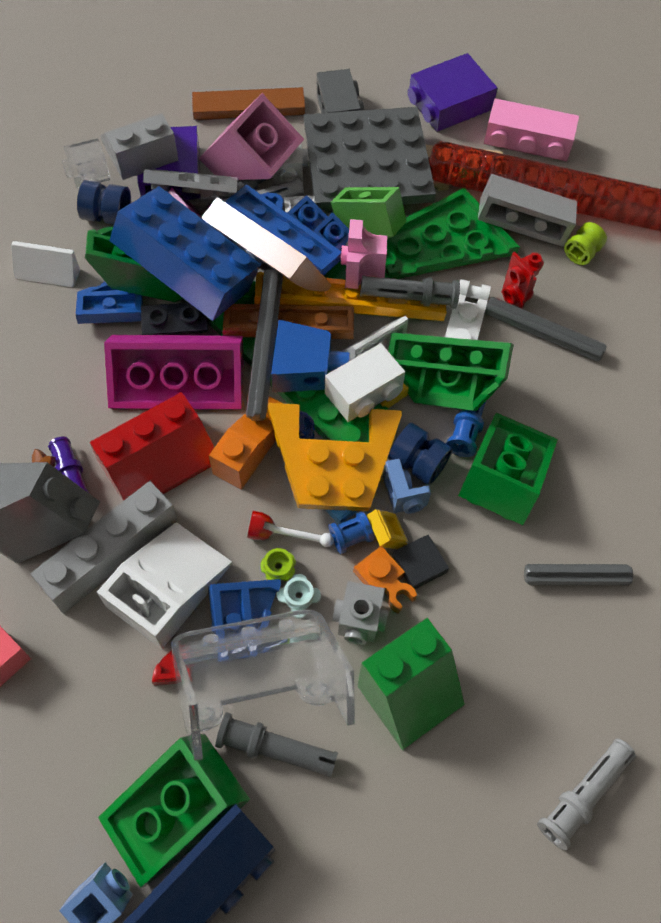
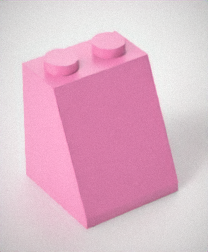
(253, 143)

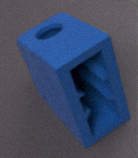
(303, 358)

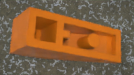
(242, 449)

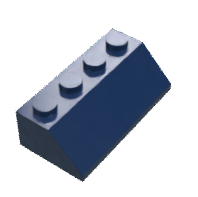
(209, 874)

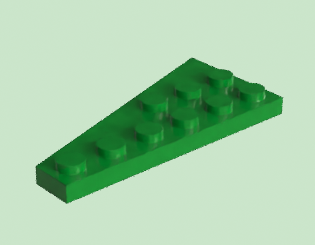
(441, 239)

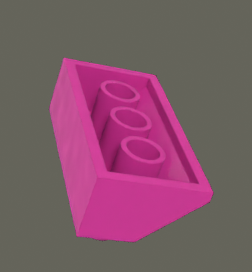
(157, 367)

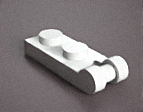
(468, 316)

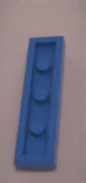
(285, 227)

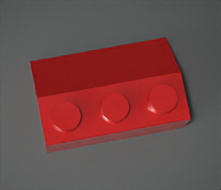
(156, 446)

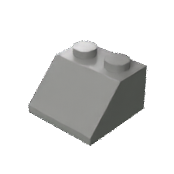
(141, 146)

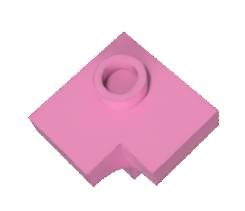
(363, 255)

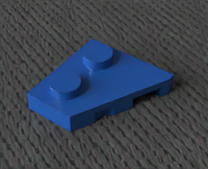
(107, 305)

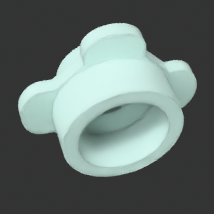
(298, 584)

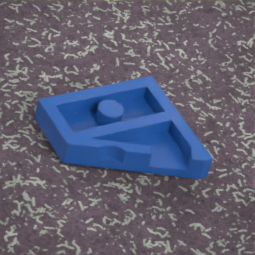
(241, 600)

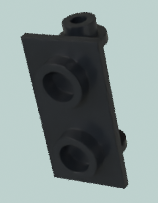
(172, 319)

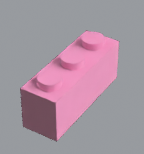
(531, 129)

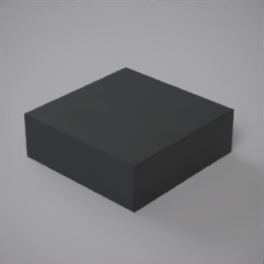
(420, 561)

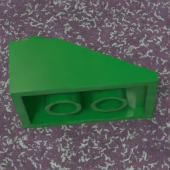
(509, 469)
(171, 808)

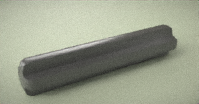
(578, 574)

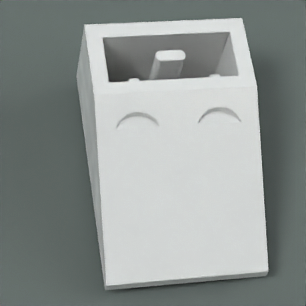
(163, 583)

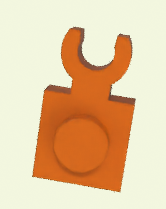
(382, 571)

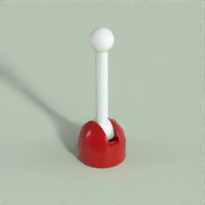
(263, 526)

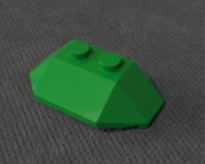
(121, 270)
(451, 370)

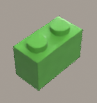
(377, 206)

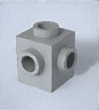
(360, 613)

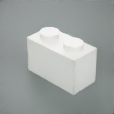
(364, 382)

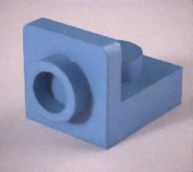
(400, 490)

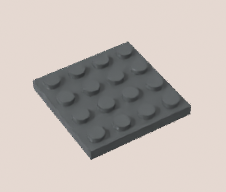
(368, 151)

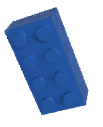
(184, 252)

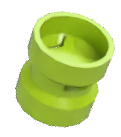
(587, 241)

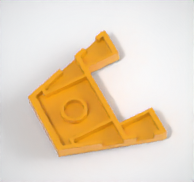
(332, 471)

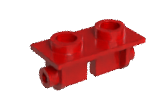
(521, 278)

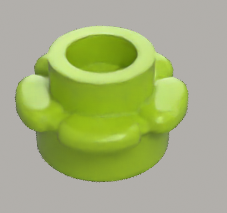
(282, 557)

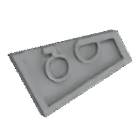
(191, 181)

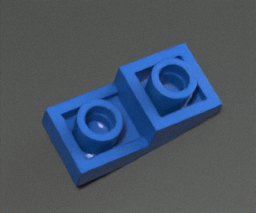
(327, 227)

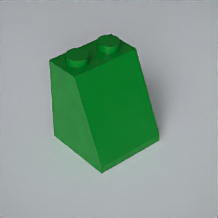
(412, 683)

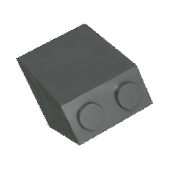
(40, 509)

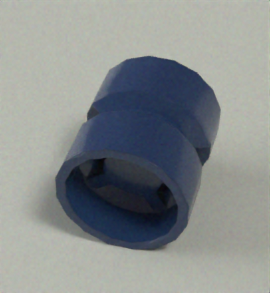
(101, 202)
(422, 455)

